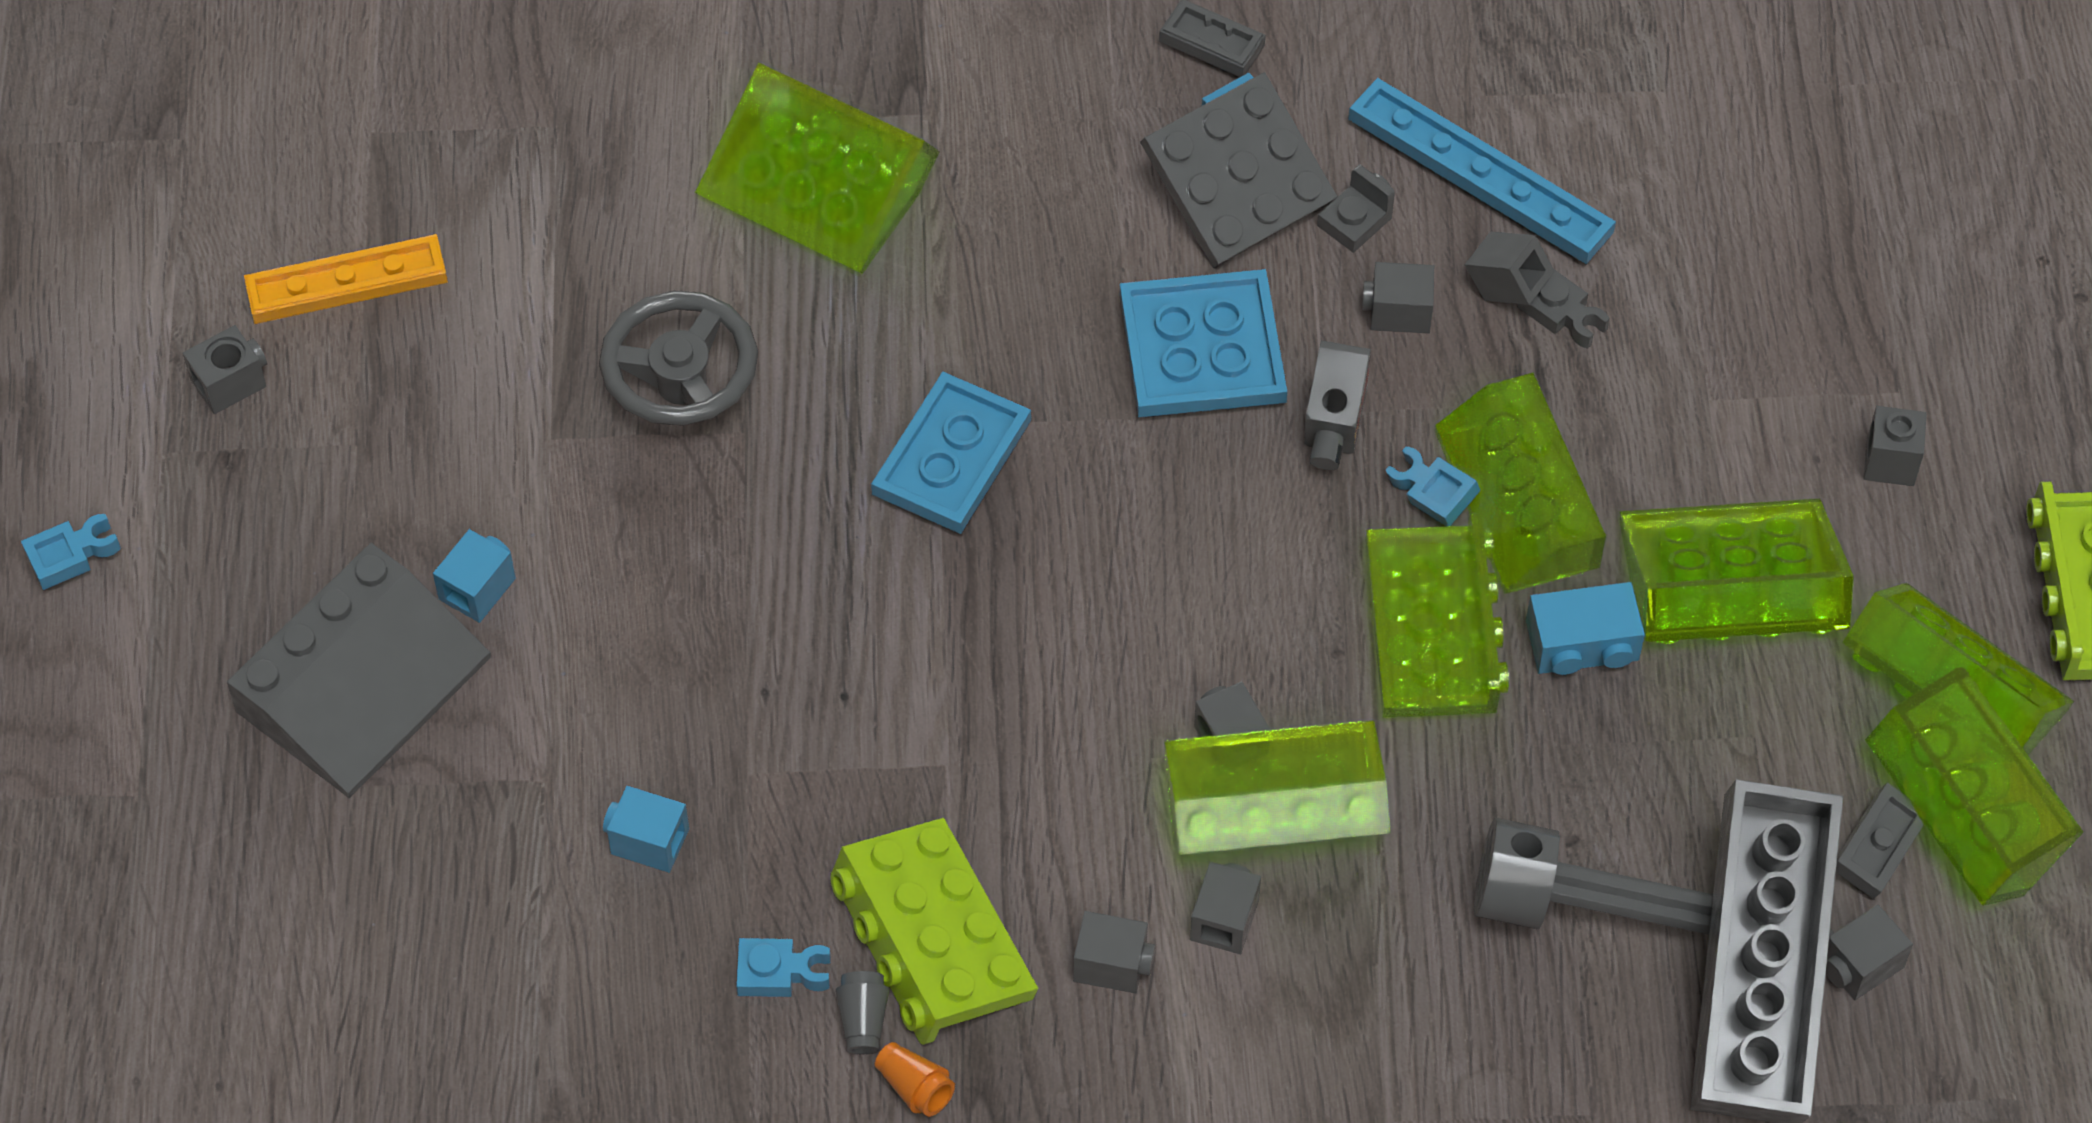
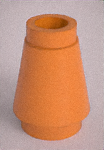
(916, 1080)

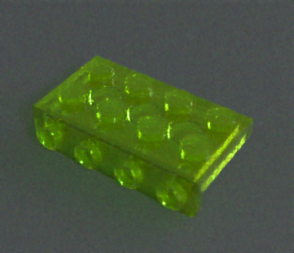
(1436, 620)

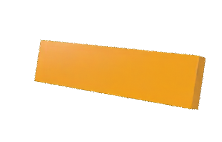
(345, 279)

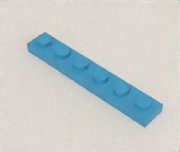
(1482, 170)

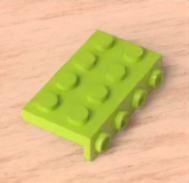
(2065, 557)
(930, 928)

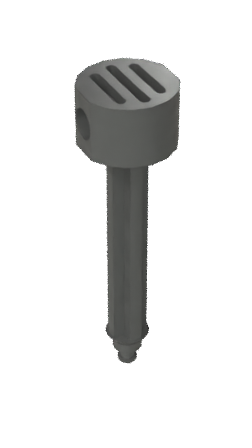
(1523, 874)

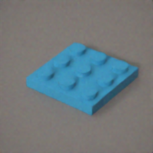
(1202, 343)

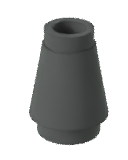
(862, 1010)

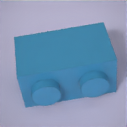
(1585, 628)

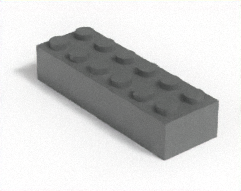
(1767, 953)

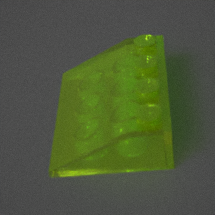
(816, 169)
(1737, 570)

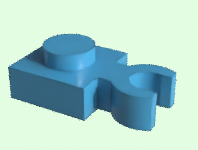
(1436, 489)
(63, 554)
(771, 967)

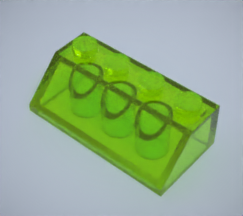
(1526, 484)
(1922, 642)
(1276, 787)
(1974, 787)

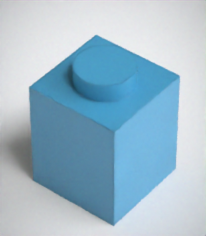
(474, 575)
(646, 828)

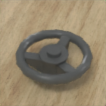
(677, 359)

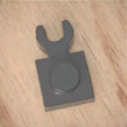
(1563, 304)

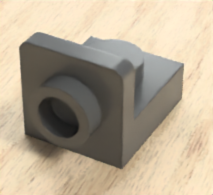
(1359, 209)

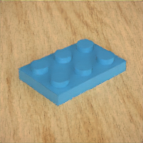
(951, 452)

